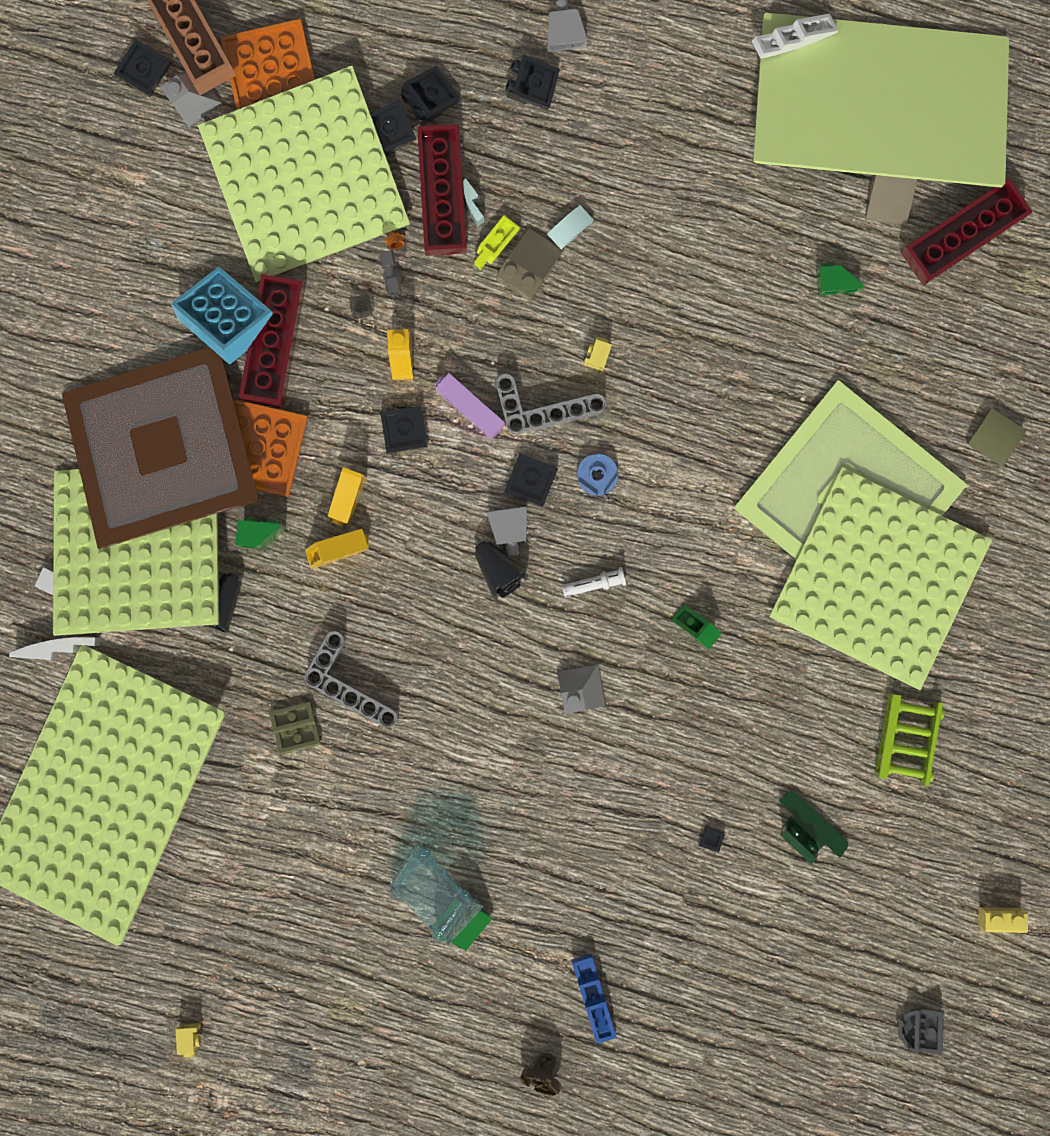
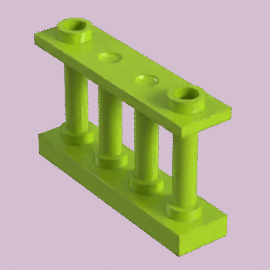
(889, 746)

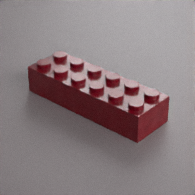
(442, 190)
(966, 232)
(272, 351)

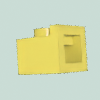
(598, 354)
(187, 1039)

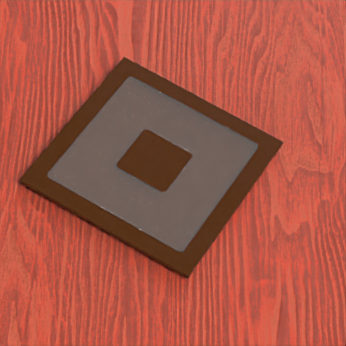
(159, 447)

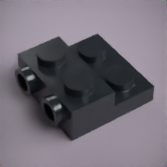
(532, 82)
(429, 94)
(392, 127)

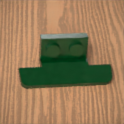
(808, 830)

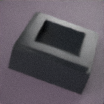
(711, 839)

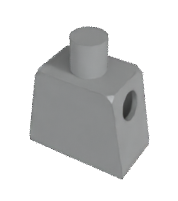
(565, 29)
(509, 528)

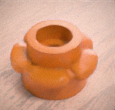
(395, 240)

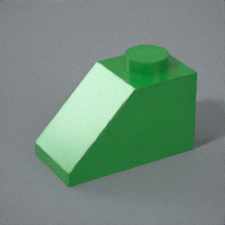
(836, 280)
(696, 626)

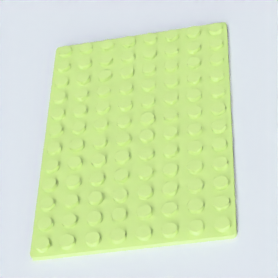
(887, 103)
(103, 793)

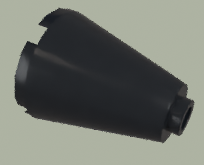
(498, 570)
(228, 595)

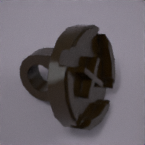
(542, 1079)

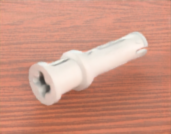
(603, 581)

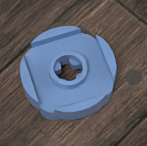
(609, 473)

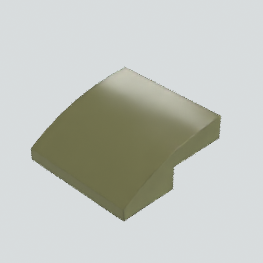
(996, 437)
(295, 728)

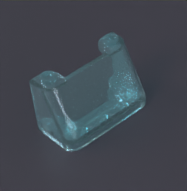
(434, 895)

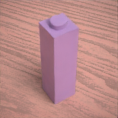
(469, 406)

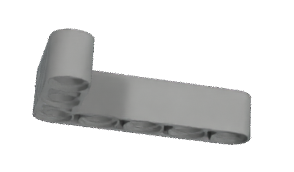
(543, 412)
(344, 688)

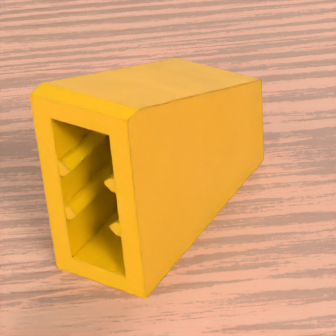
(400, 354)
(346, 496)
(336, 548)

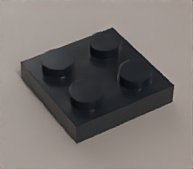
(142, 68)
(404, 429)
(531, 480)

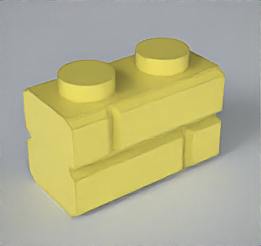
(1003, 919)

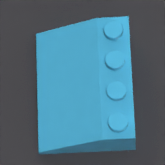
(222, 314)

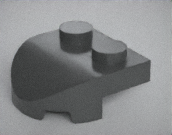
(922, 1030)

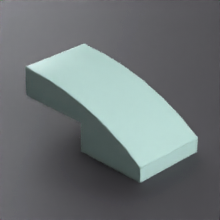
(471, 198)
(570, 227)

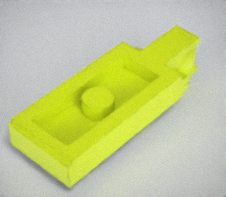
(496, 241)

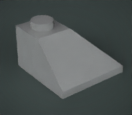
(188, 101)
(581, 688)

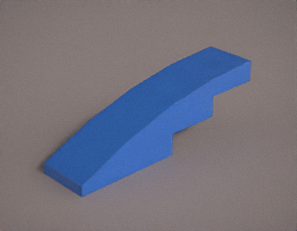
(593, 998)

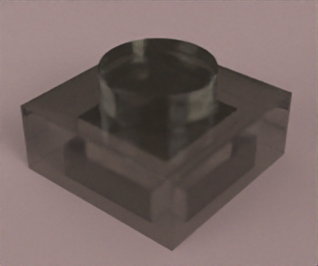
(360, 306)

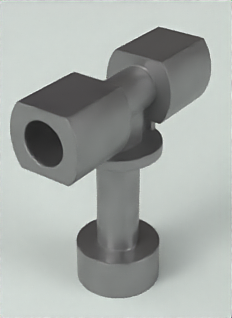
(390, 274)

